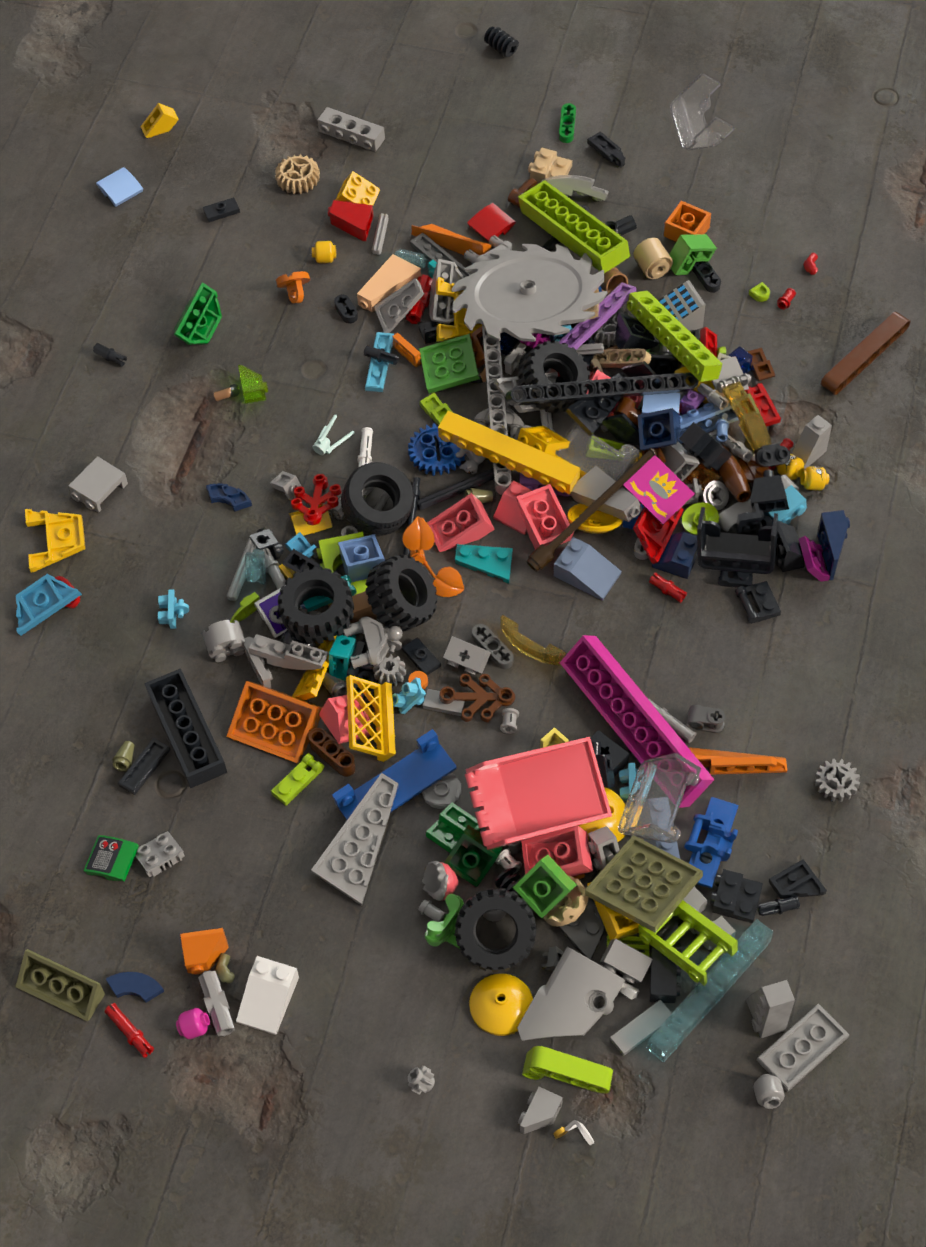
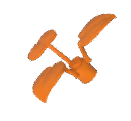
(420, 537)

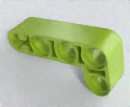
(567, 1068)

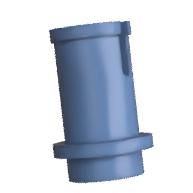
(722, 429)

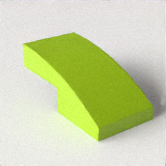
(434, 407)

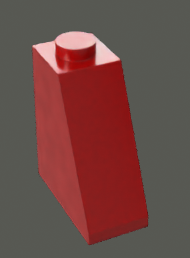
(352, 218)

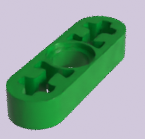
(570, 118)

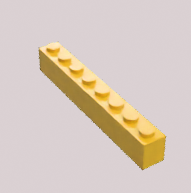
(509, 452)

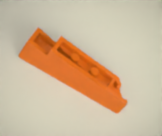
(451, 240)
(738, 763)

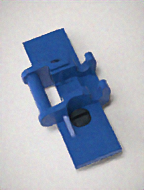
(718, 840)

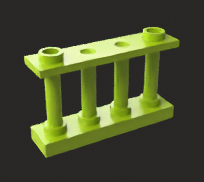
(708, 931)

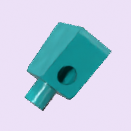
(342, 649)

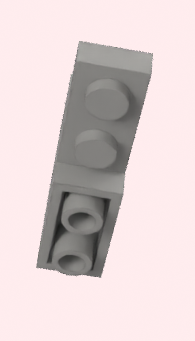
(581, 184)
(289, 656)

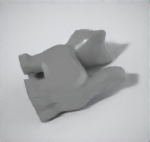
(470, 465)

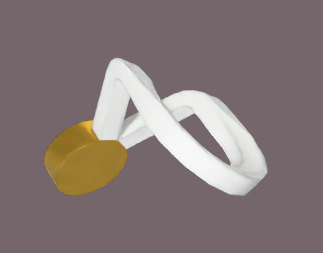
(562, 1131)

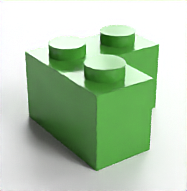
(690, 250)

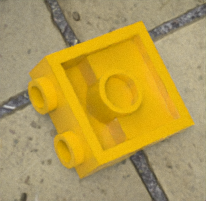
(543, 439)

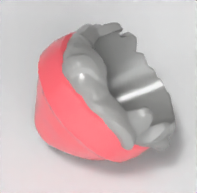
(439, 880)

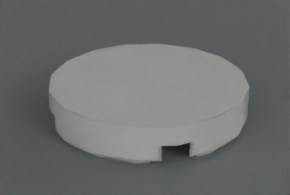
(443, 792)

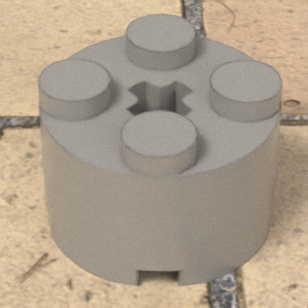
(224, 640)

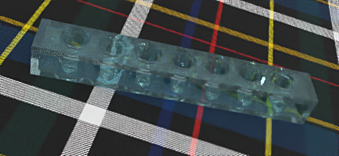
(703, 997)

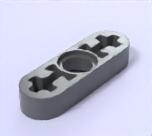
(492, 638)

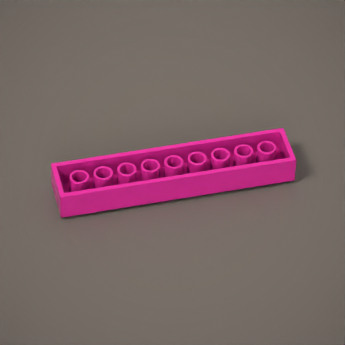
(628, 709)

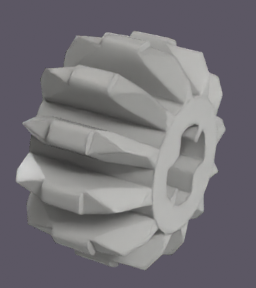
(390, 670)

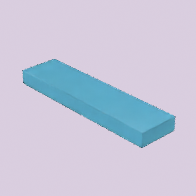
(378, 370)

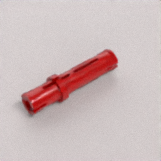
(134, 1036)

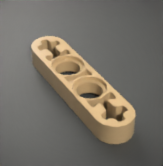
(622, 354)

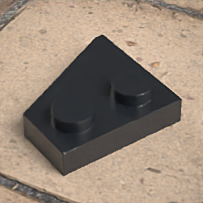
(797, 881)

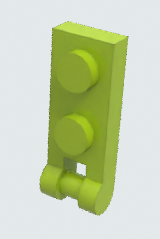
(297, 779)

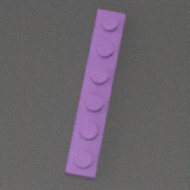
(607, 309)

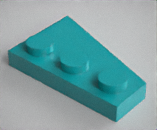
(490, 560)

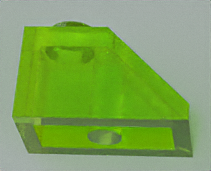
(252, 385)

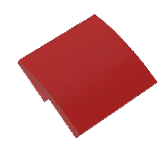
(491, 222)

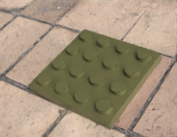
(644, 883)

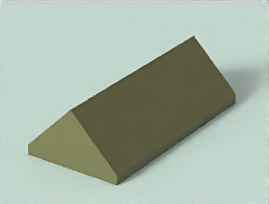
(59, 985)

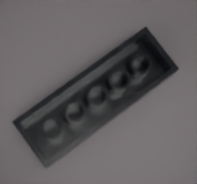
(185, 728)

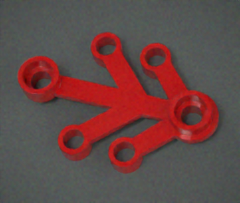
(314, 514)

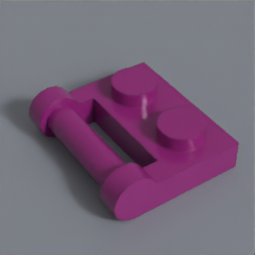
(813, 558)

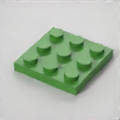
(449, 363)

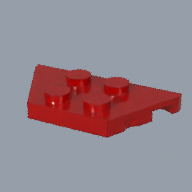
(653, 534)

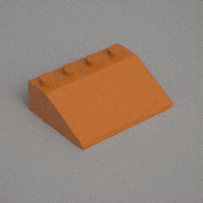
(273, 721)

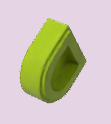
(760, 292)

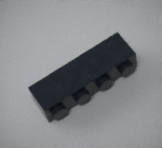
(664, 971)

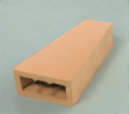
(387, 280)

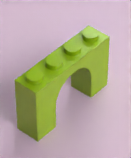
(331, 556)

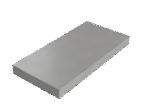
(803, 1047)

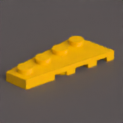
(312, 679)

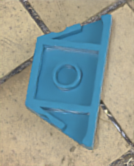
(42, 601)

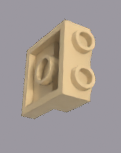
(548, 165)

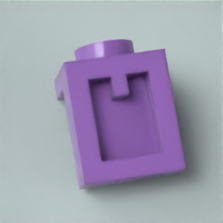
(691, 401)

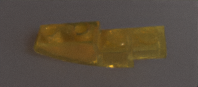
(748, 415)

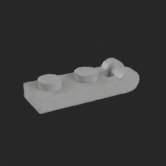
(257, 663)

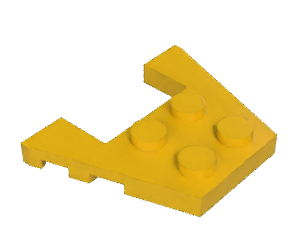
(448, 332)
(63, 534)

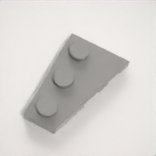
(398, 304)

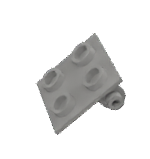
(731, 374)
(159, 852)

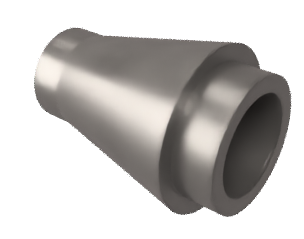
(334, 685)

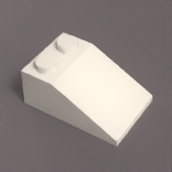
(267, 995)

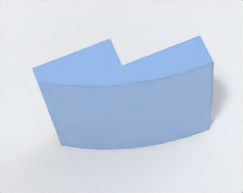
(119, 186)
(660, 402)

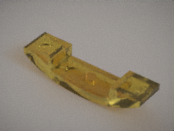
(550, 655)

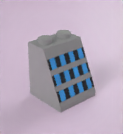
(685, 306)

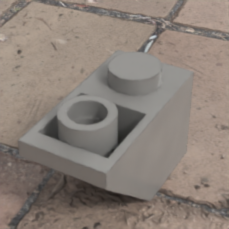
(541, 1112)

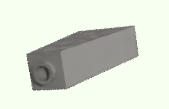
(594, 484)

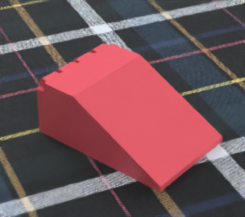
(537, 792)

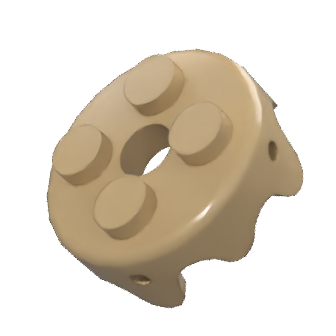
(574, 906)

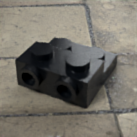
(736, 896)

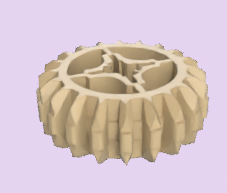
(297, 174)

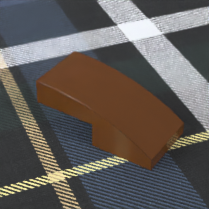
(760, 365)

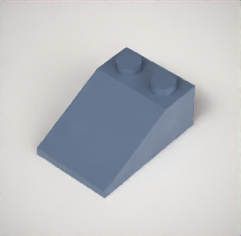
(586, 569)

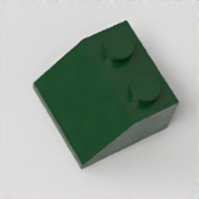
(470, 857)

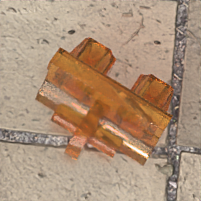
(703, 474)

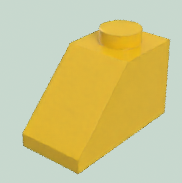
(159, 121)

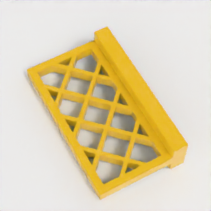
(382, 719)

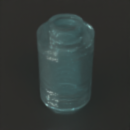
(413, 257)

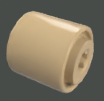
(652, 258)

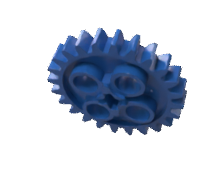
(423, 446)

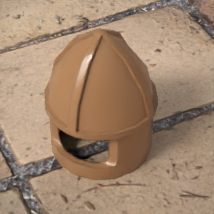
(613, 279)

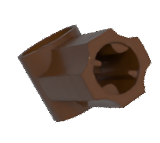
(513, 196)
(628, 407)

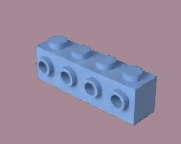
(706, 417)

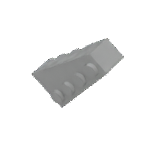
(771, 1008)

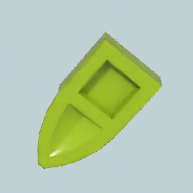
(246, 609)

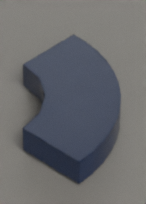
(226, 494)
(134, 984)

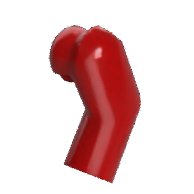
(809, 264)

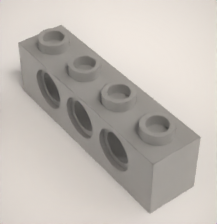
(351, 129)

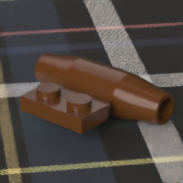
(737, 475)

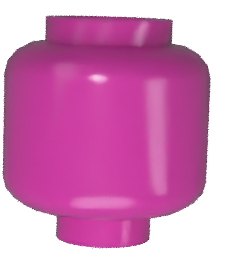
(192, 1023)

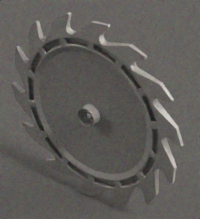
(528, 292)

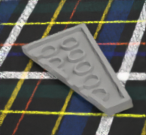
(353, 851)

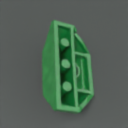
(199, 317)

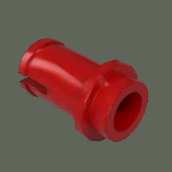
(784, 301)

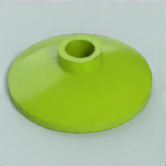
(691, 516)

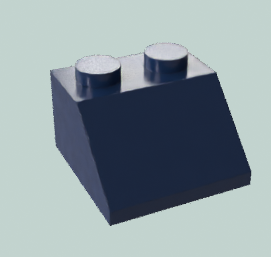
(659, 429)
(678, 555)

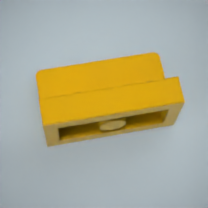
(305, 529)

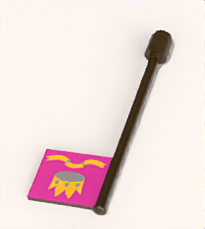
(648, 481)

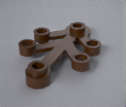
(480, 696)

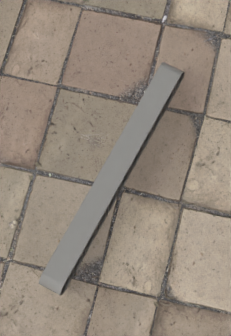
(496, 397)

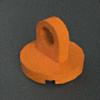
(294, 285)

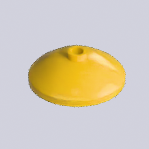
(596, 523)
(617, 807)
(497, 1016)

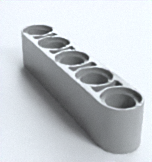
(728, 517)

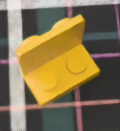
(357, 190)

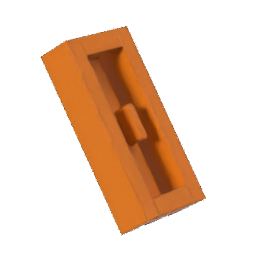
(406, 350)

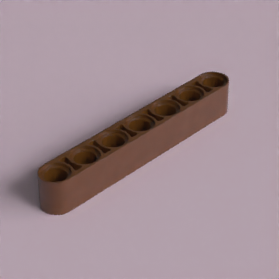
(865, 353)

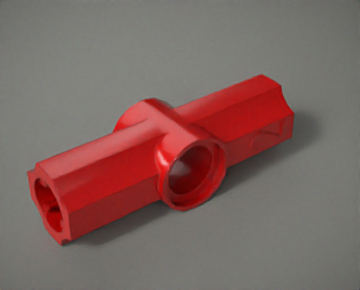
(416, 313)

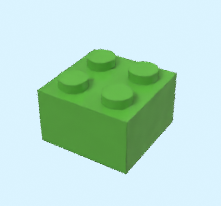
(544, 886)

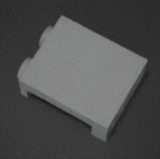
(96, 483)

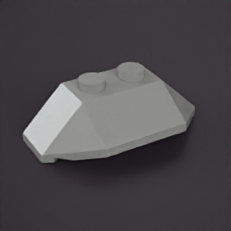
(442, 306)

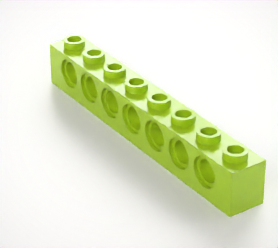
(674, 336)

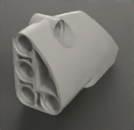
(570, 999)

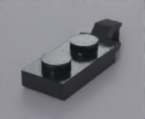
(607, 148)

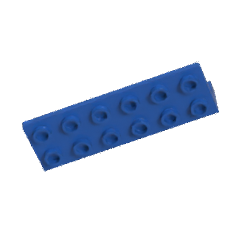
(412, 774)

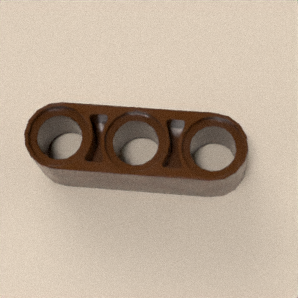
(329, 744)

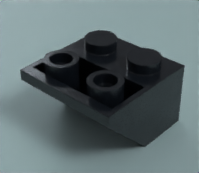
(788, 548)

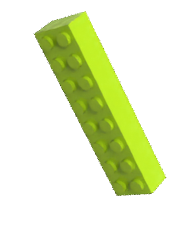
(574, 226)

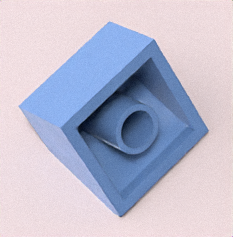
(360, 556)

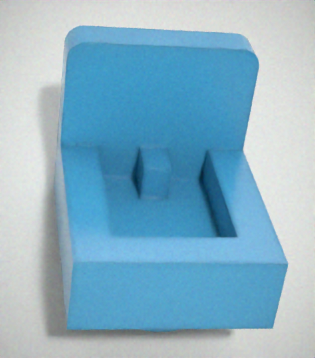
(300, 544)

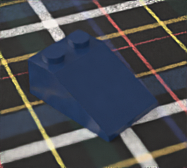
(831, 536)

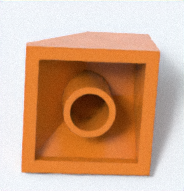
(203, 949)

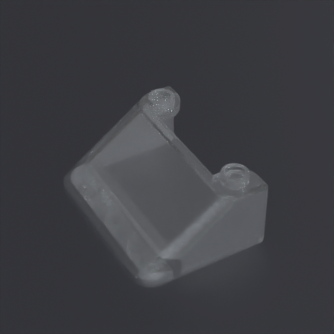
(591, 452)
(657, 798)

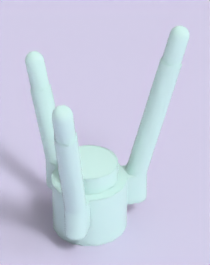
(322, 444)

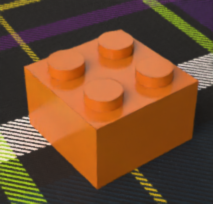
(686, 221)

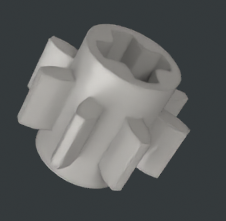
(421, 1079)

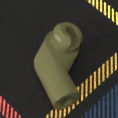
(222, 970)

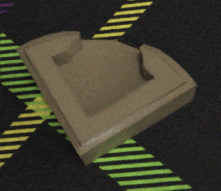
(595, 365)

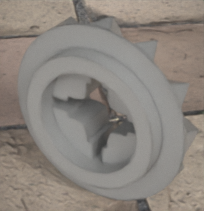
(722, 494)

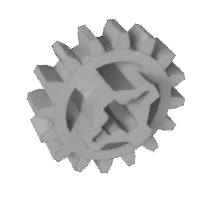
(839, 773)

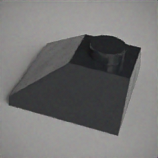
(633, 334)
(664, 363)

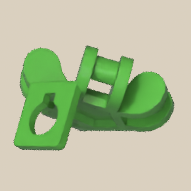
(444, 931)

